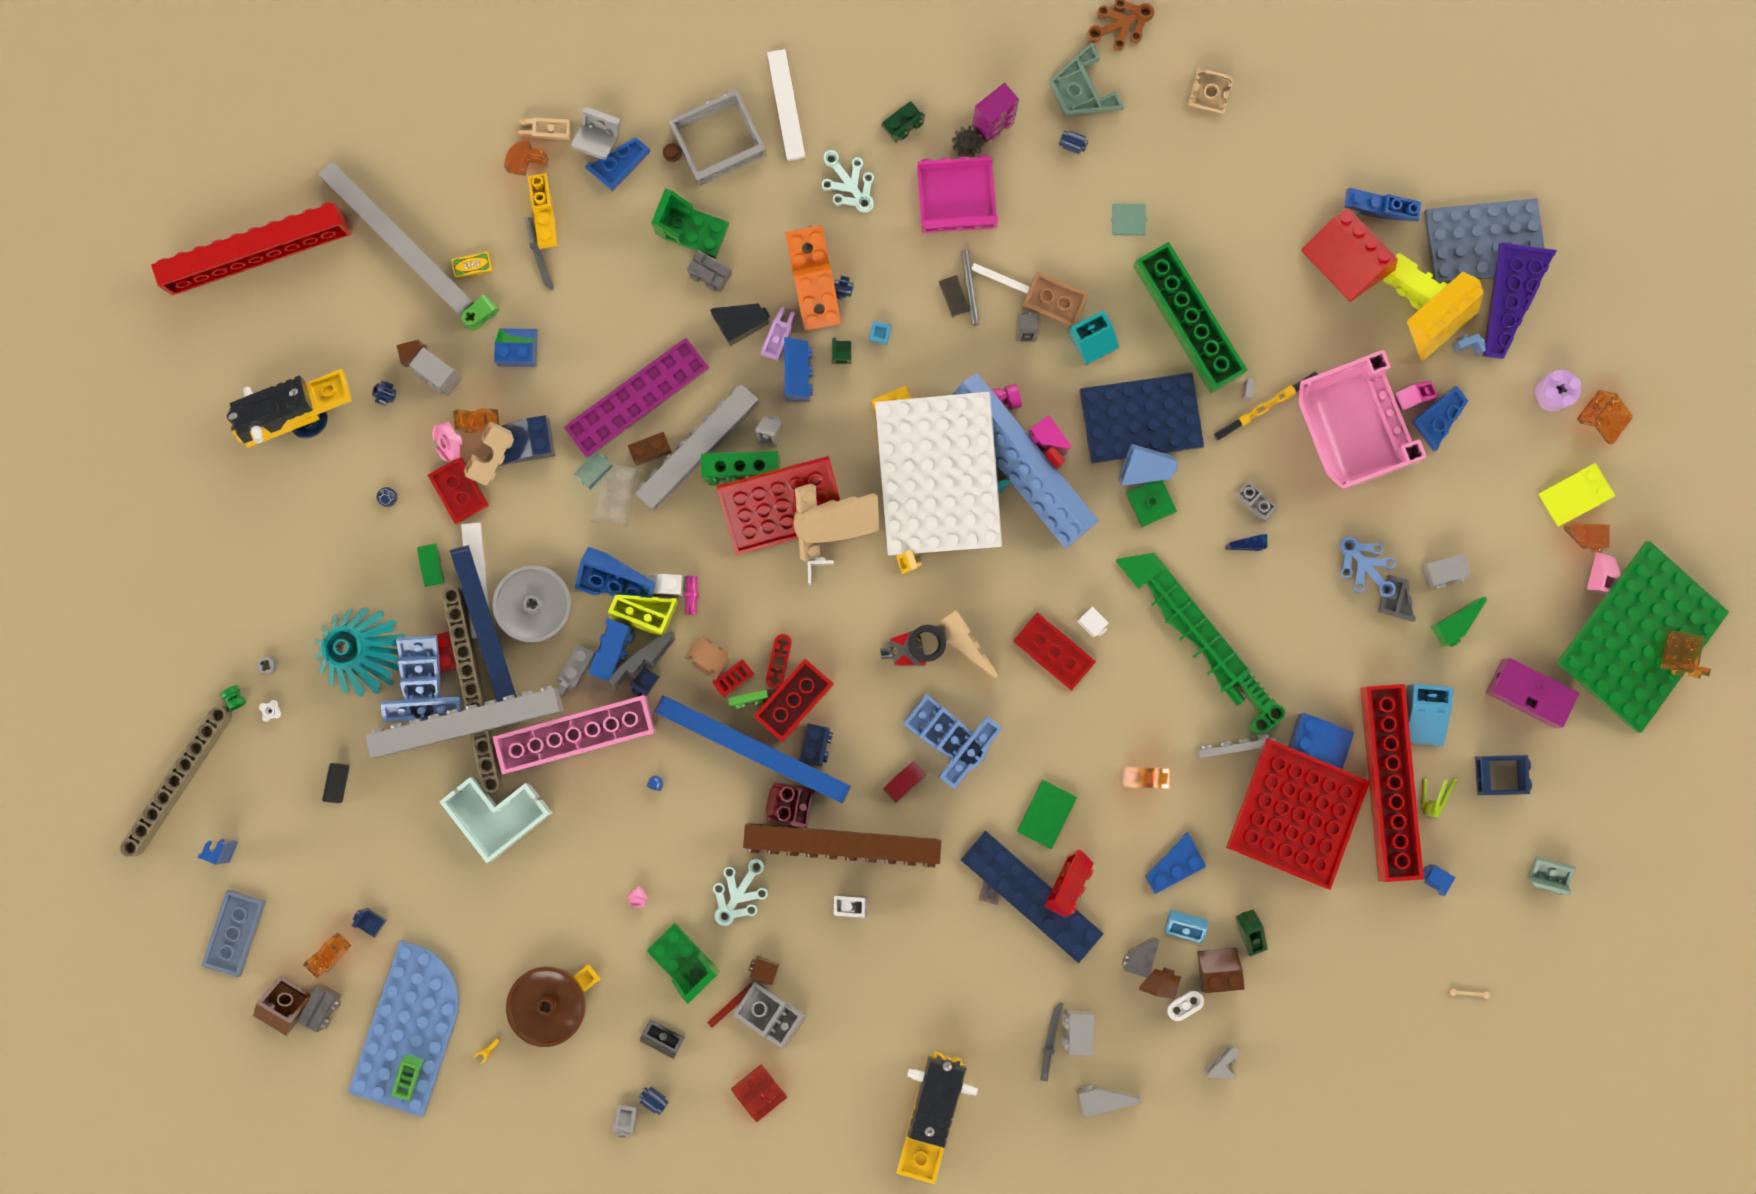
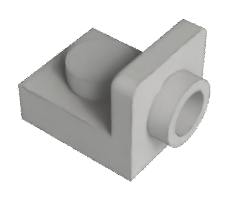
(624, 1121)

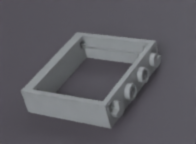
(728, 165)

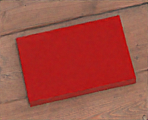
(458, 493)

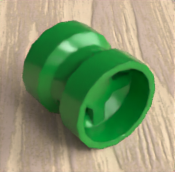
(233, 698)

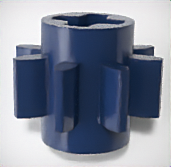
(843, 287)
(384, 393)

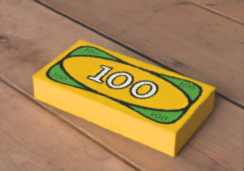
(471, 265)

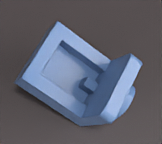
(1475, 341)

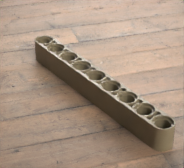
(167, 786)

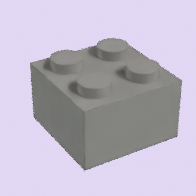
(432, 369)
(1078, 1032)

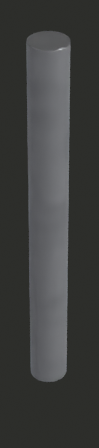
(970, 287)

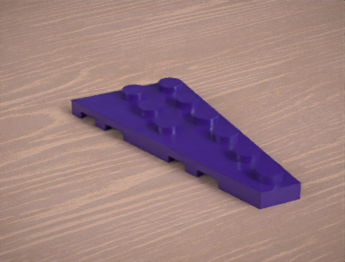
(1514, 287)

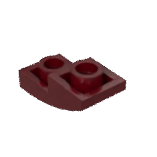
(904, 782)

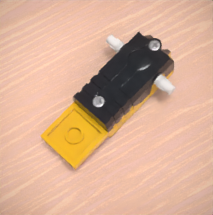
(285, 406)
(932, 1115)

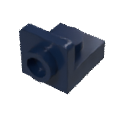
(644, 682)
(368, 921)

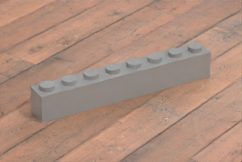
(701, 441)

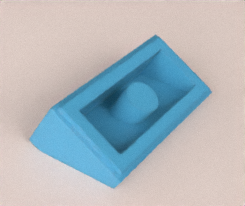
(1186, 926)

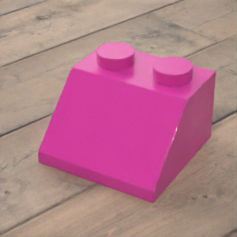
(1047, 434)

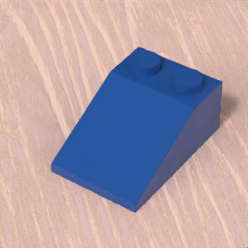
(1321, 739)

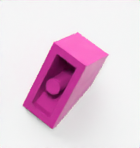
(1416, 395)

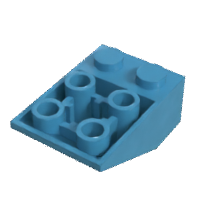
(1428, 713)

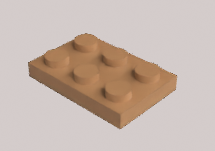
(1055, 300)

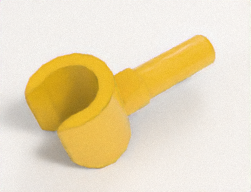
(485, 1052)

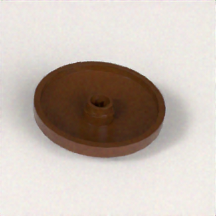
(545, 1006)

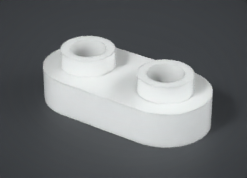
(1185, 1007)

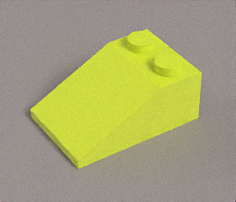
(1576, 494)

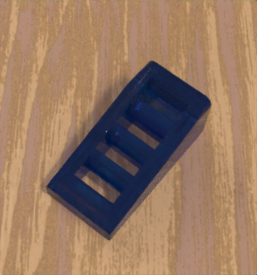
(1254, 543)

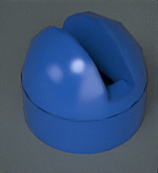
(655, 783)

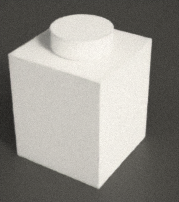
(1093, 623)

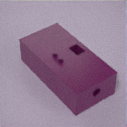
(1532, 693)

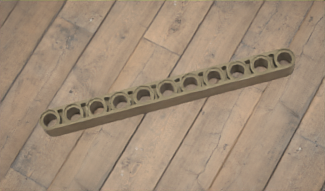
(467, 681)

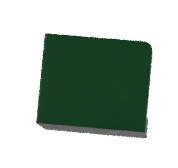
(841, 352)

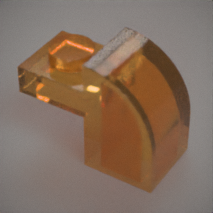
(520, 155)
(476, 420)
(1146, 777)
(328, 955)

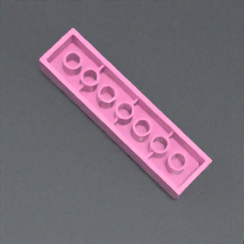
(574, 735)

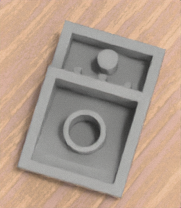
(769, 1015)

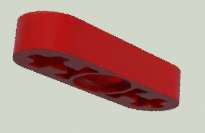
(771, 665)

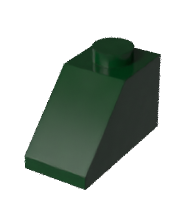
(1251, 932)

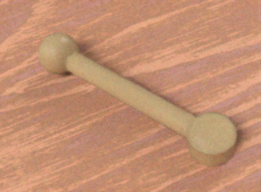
(1453, 992)

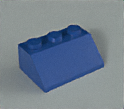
(797, 370)

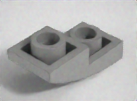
(1256, 501)

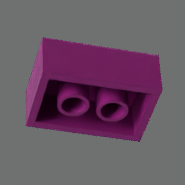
(995, 112)

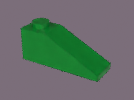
(1457, 624)

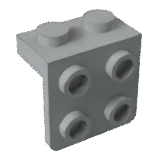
(596, 133)

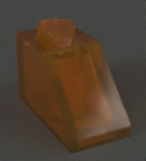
(1589, 535)

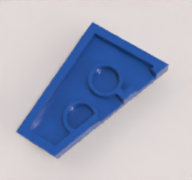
(619, 163)
(1176, 865)

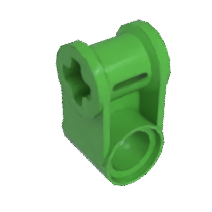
(481, 311)

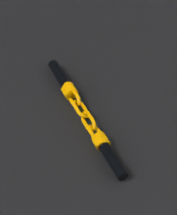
(1245, 419)

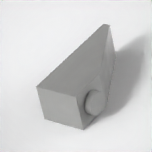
(769, 430)
(1100, 1100)

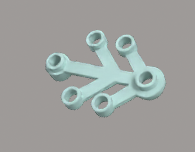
(849, 184)
(738, 895)

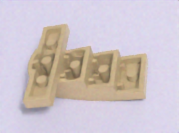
(831, 519)

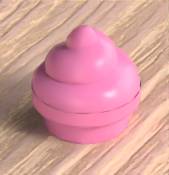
(637, 898)

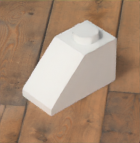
(667, 584)

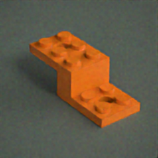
(813, 277)

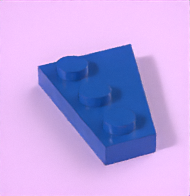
(1438, 418)

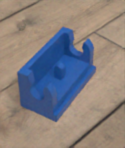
(220, 855)

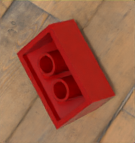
(1070, 884)

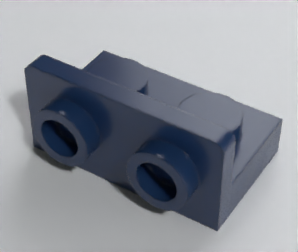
(815, 744)

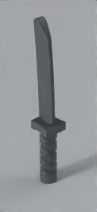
(538, 254)
(1048, 1050)

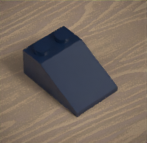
(531, 440)

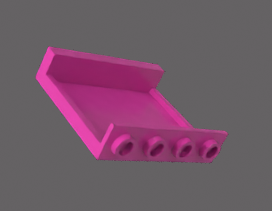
(956, 194)

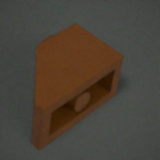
(1161, 983)

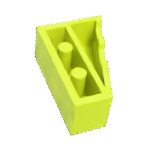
(1413, 283)

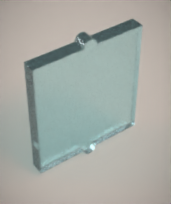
(1128, 219)
(593, 470)

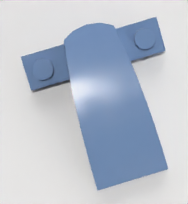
(419, 682)
(951, 738)

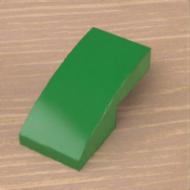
(430, 565)

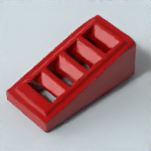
(719, 687)

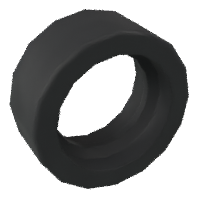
(941, 643)

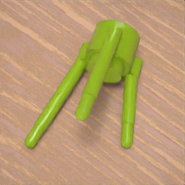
(1435, 808)

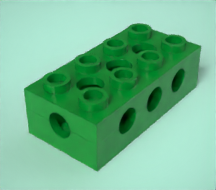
(732, 461)

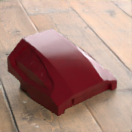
(789, 804)

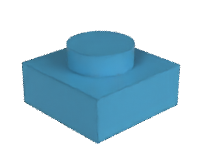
(880, 333)

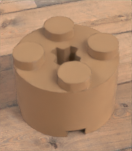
(707, 657)

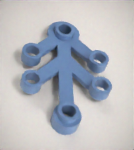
(1366, 564)

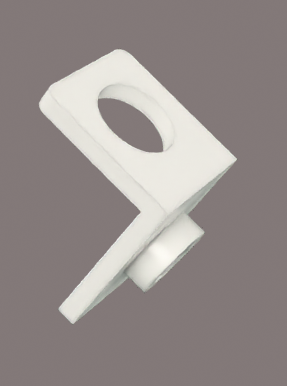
(820, 561)

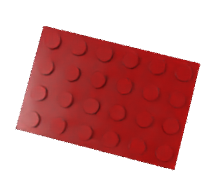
(764, 506)

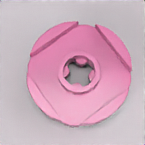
(448, 442)

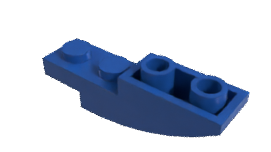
(1381, 206)

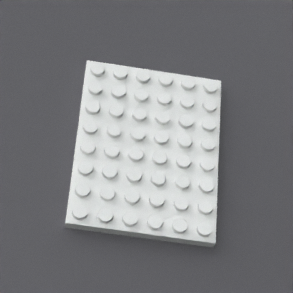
(939, 473)

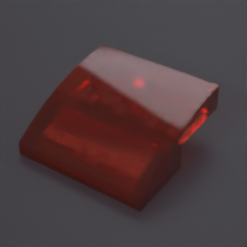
(759, 1093)

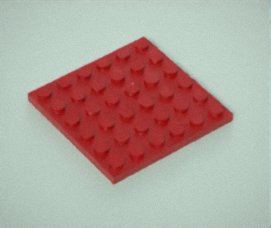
(1298, 814)

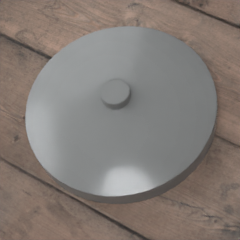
(532, 604)

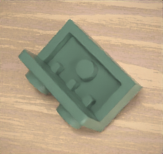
(1551, 875)

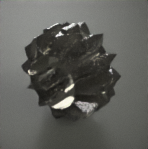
(960, 141)

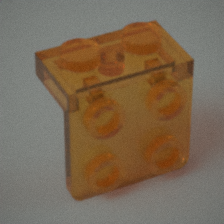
(1606, 414)
(1683, 654)

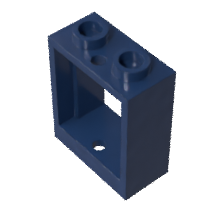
(1484, 780)

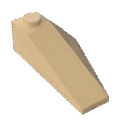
(958, 636)

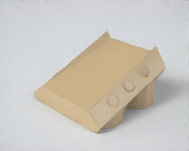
(1211, 90)

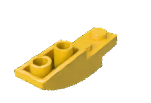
(543, 211)

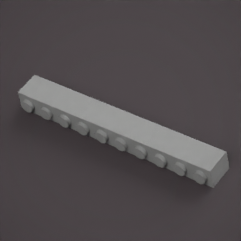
(465, 722)

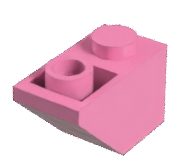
(1603, 573)

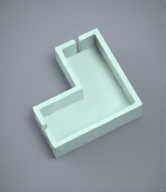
(493, 826)

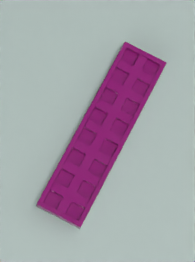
(636, 397)

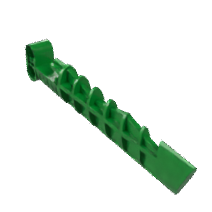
(1192, 623)

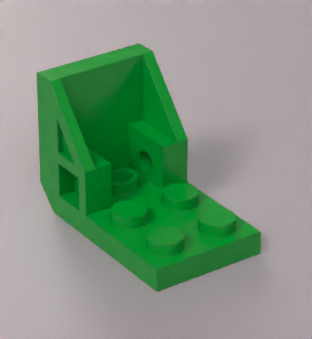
(683, 225)
(683, 962)

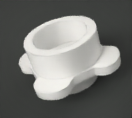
(273, 705)

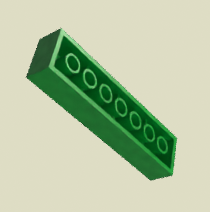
(1190, 317)

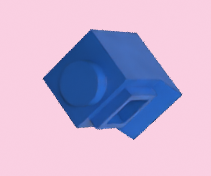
(1438, 879)

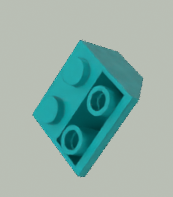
(1094, 337)

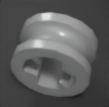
(272, 663)

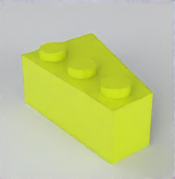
(644, 613)

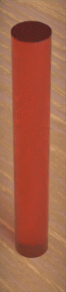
(729, 1007)

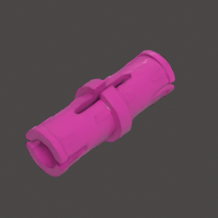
(691, 595)

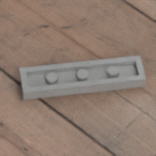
(1226, 747)

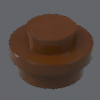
(672, 152)

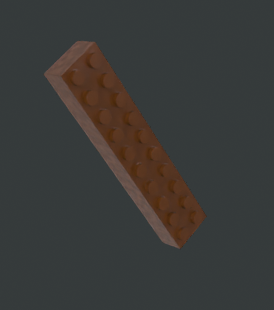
(842, 843)

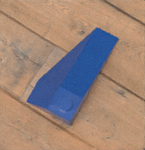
(605, 574)

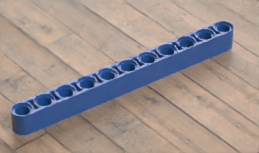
(752, 749)

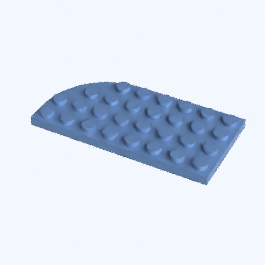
(411, 1019)

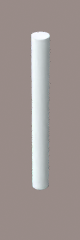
(1000, 278)

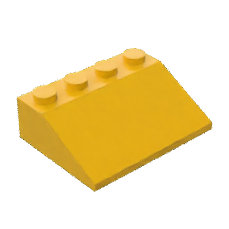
(1445, 314)

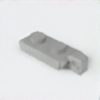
(574, 668)

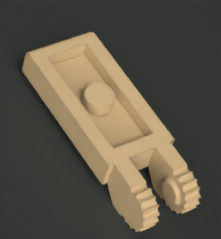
(546, 128)

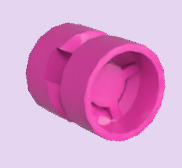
(1011, 395)

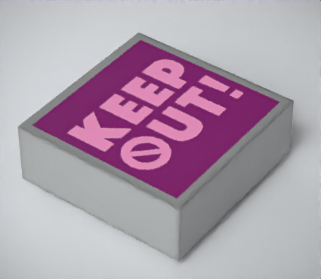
(1248, 389)

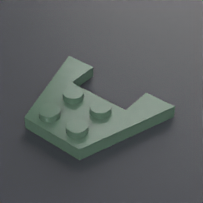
(1075, 90)

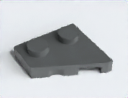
(1400, 603)

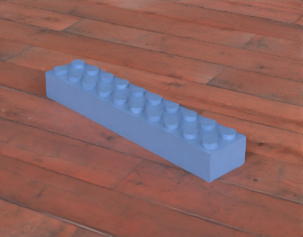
(1033, 472)

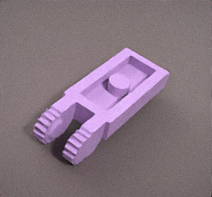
(775, 339)

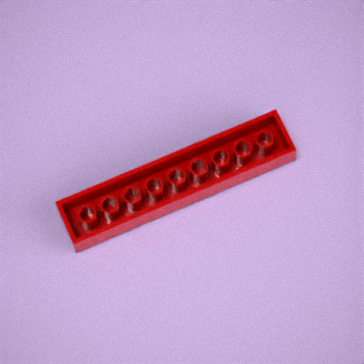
(251, 248)
(1391, 783)

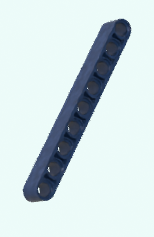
(482, 622)

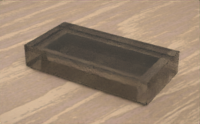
(954, 296)

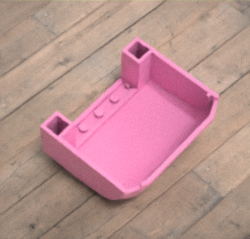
(1357, 422)

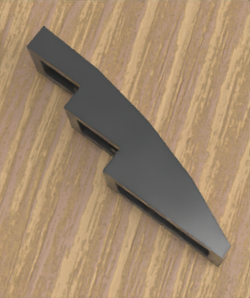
(647, 656)

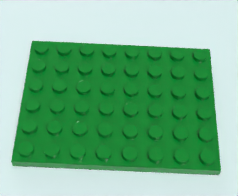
(1625, 637)

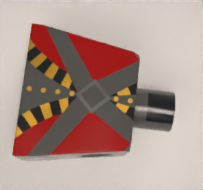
(900, 652)

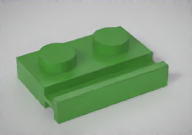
(756, 697)

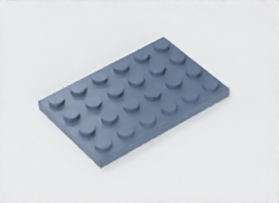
(1469, 236)

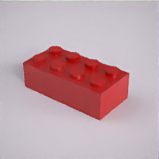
(794, 700)

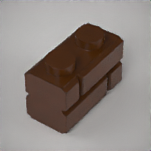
(649, 448)

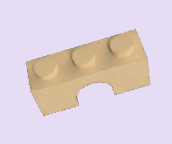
(484, 468)

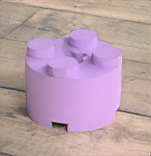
(1558, 381)

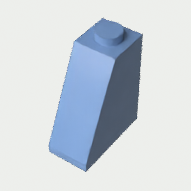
(1146, 466)

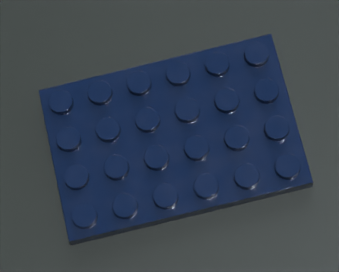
(1145, 413)

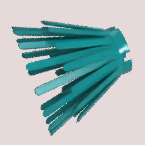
(361, 651)

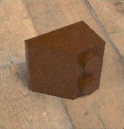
(1220, 970)
(281, 1005)

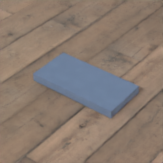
(233, 933)

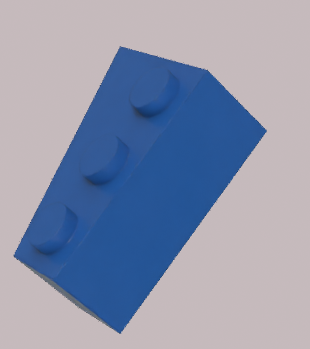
(611, 649)

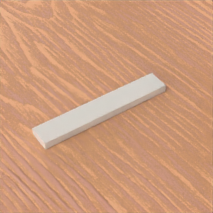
(786, 105)
(473, 537)

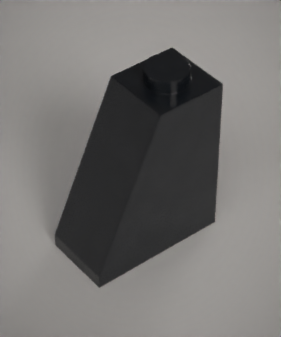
(740, 320)

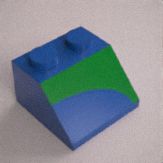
(516, 347)

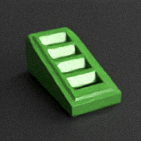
(412, 1065)

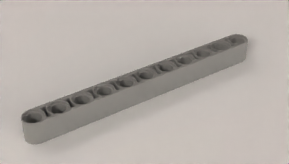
(396, 239)

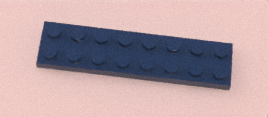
(1028, 895)

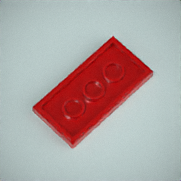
(1054, 651)

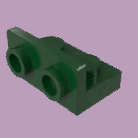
(903, 121)

